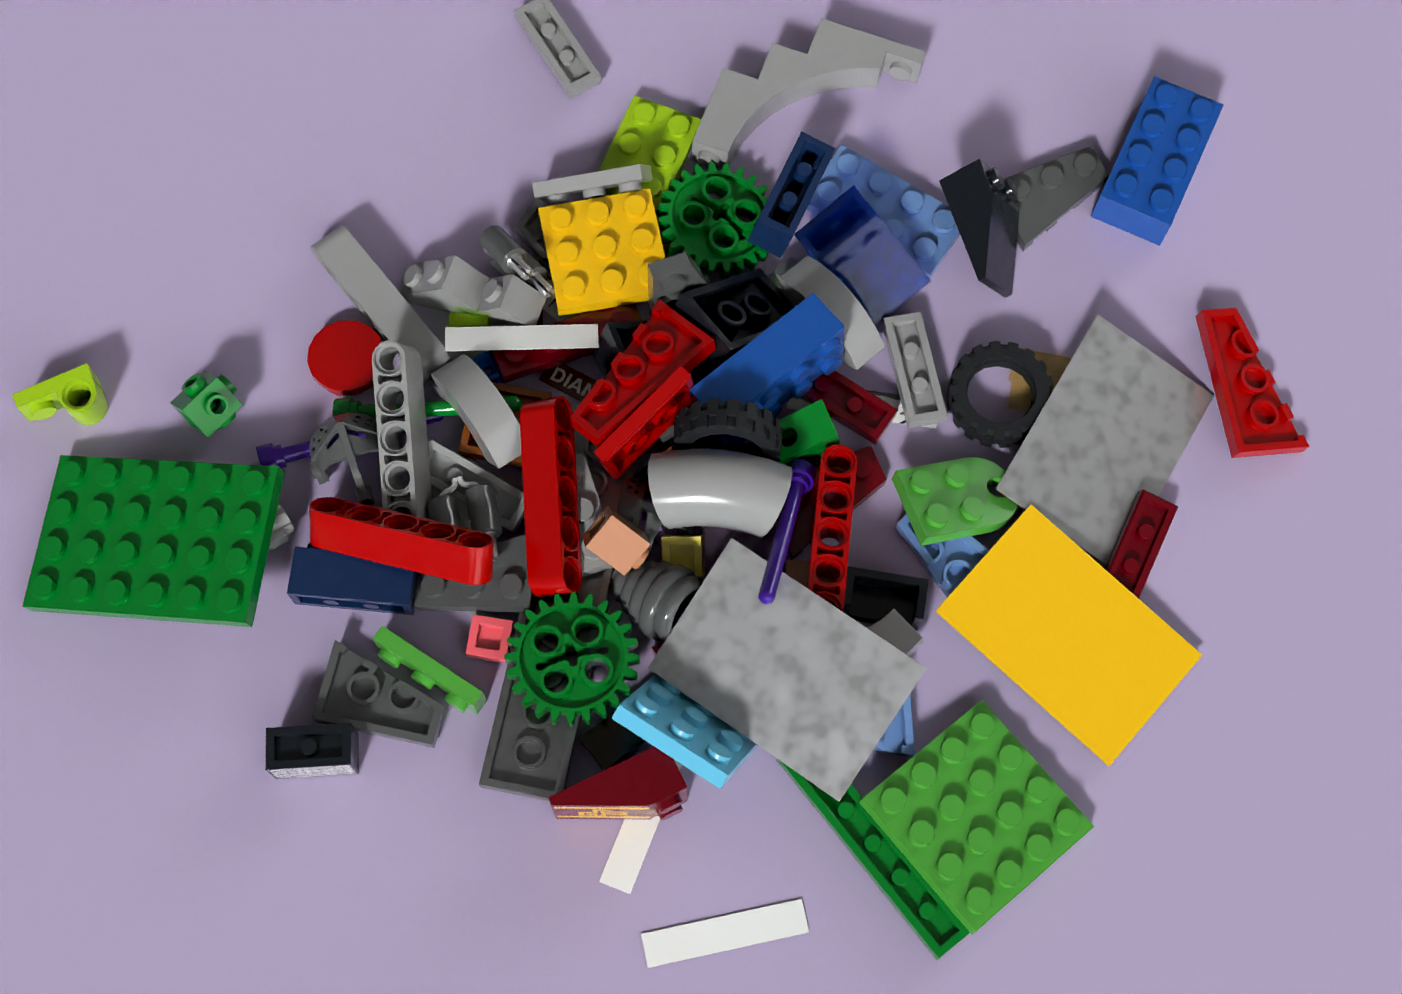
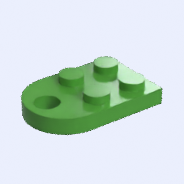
(953, 499)

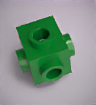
(207, 402)

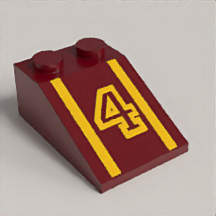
(632, 789)

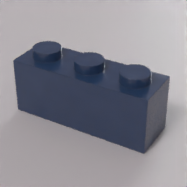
(791, 195)
(349, 582)

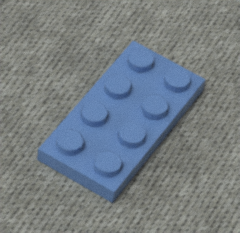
(915, 217)

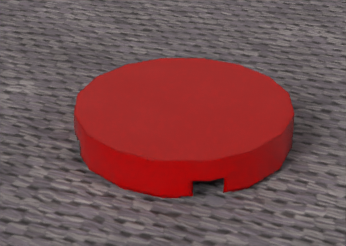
(343, 357)

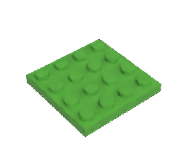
(976, 816)

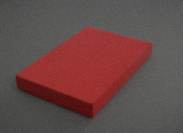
(646, 424)

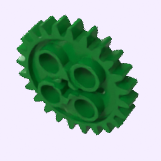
(738, 198)
(581, 694)

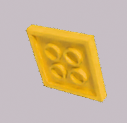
(601, 250)

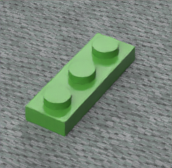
(428, 671)

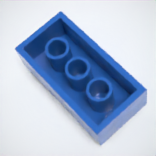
(1157, 161)
(778, 362)

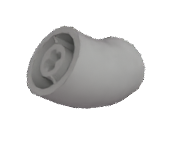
(718, 489)

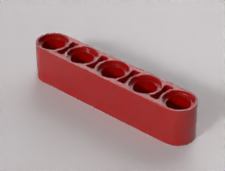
(550, 497)
(832, 524)
(401, 540)

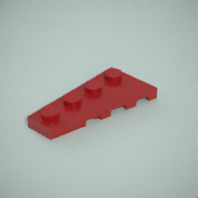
(648, 361)
(1244, 390)

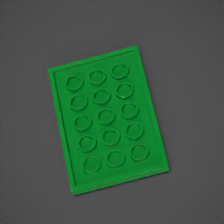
(155, 540)

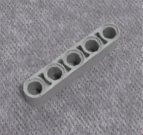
(378, 298)
(393, 421)

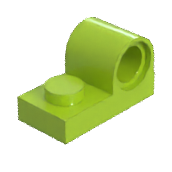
(65, 391)

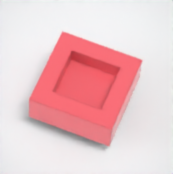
(489, 638)

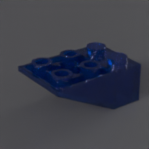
(863, 254)

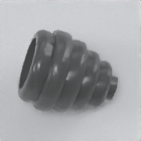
(655, 595)

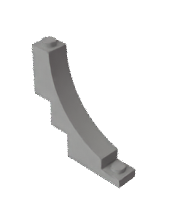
(836, 60)

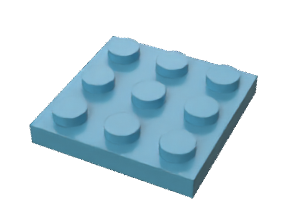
(684, 730)

